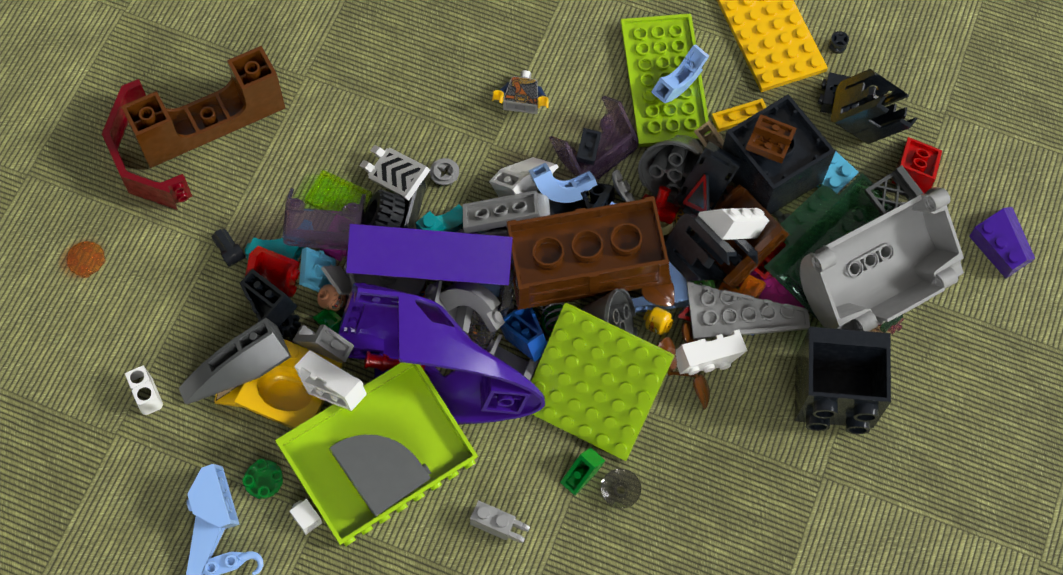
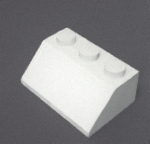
(735, 223)

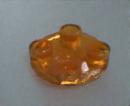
(85, 258)

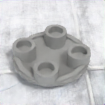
(622, 187)

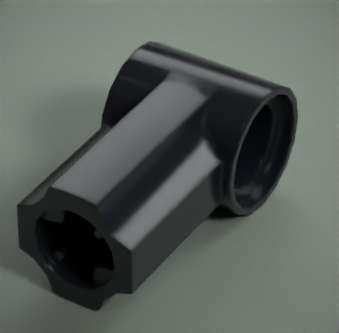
(229, 250)

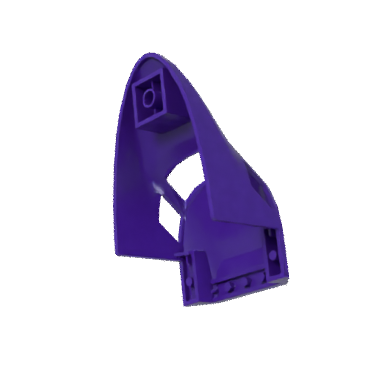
(425, 334)

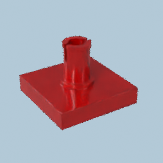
(666, 210)

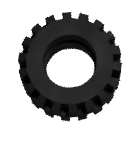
(385, 210)

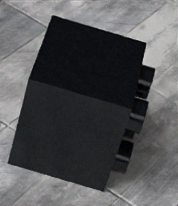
(802, 168)
(842, 379)

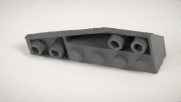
(237, 362)

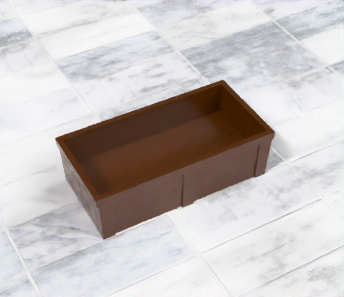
(587, 253)

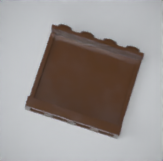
(765, 244)

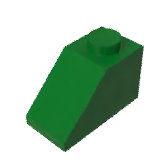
(582, 471)

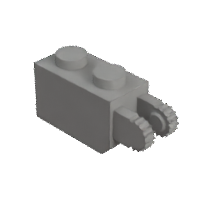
(497, 522)

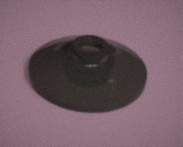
(621, 479)

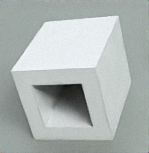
(305, 516)

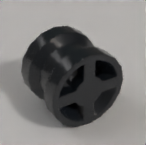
(838, 37)

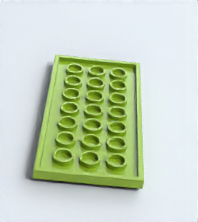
(653, 51)

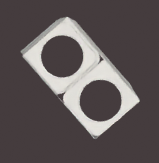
(154, 402)

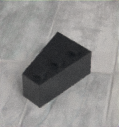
(266, 298)

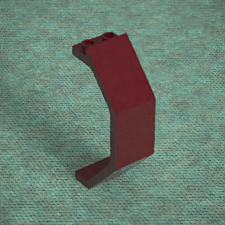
(165, 192)

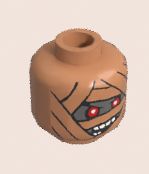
(330, 299)

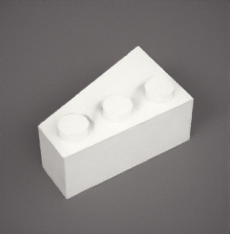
(710, 354)
(329, 381)

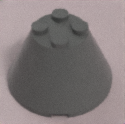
(669, 164)
(615, 309)

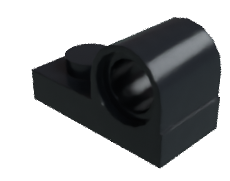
(588, 146)
(602, 195)

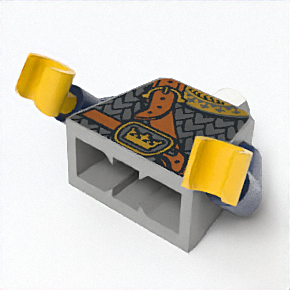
(521, 94)

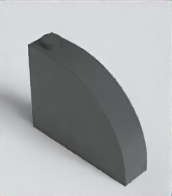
(379, 469)

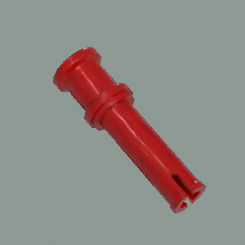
(381, 362)

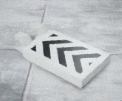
(395, 172)

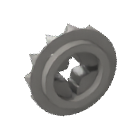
(442, 165)

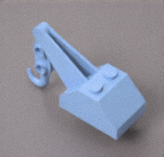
(214, 512)

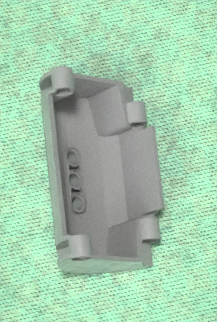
(915, 264)

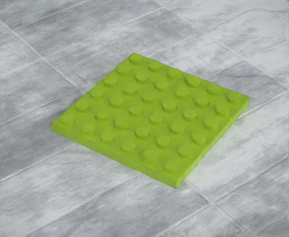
(599, 380)

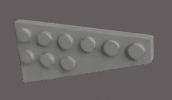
(725, 311)

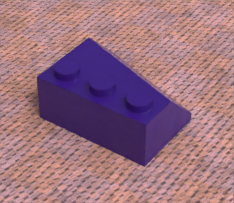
(1003, 242)

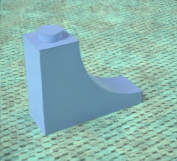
(680, 293)

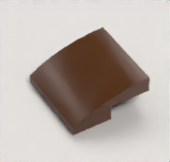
(771, 138)

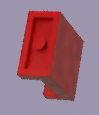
(275, 268)

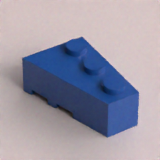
(525, 333)

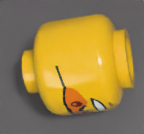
(658, 320)

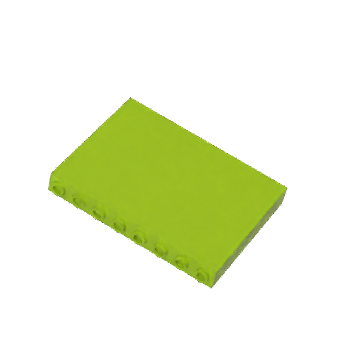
(396, 406)

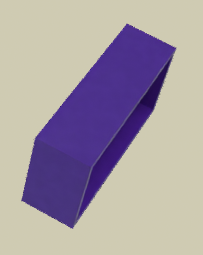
(428, 254)

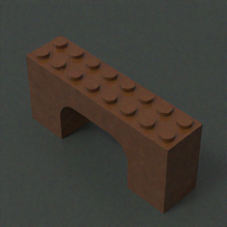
(247, 98)

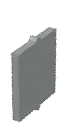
(338, 279)

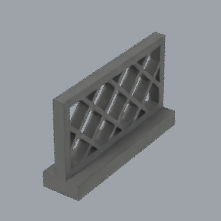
(903, 182)

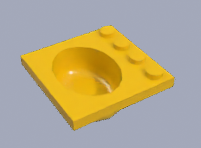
(281, 393)

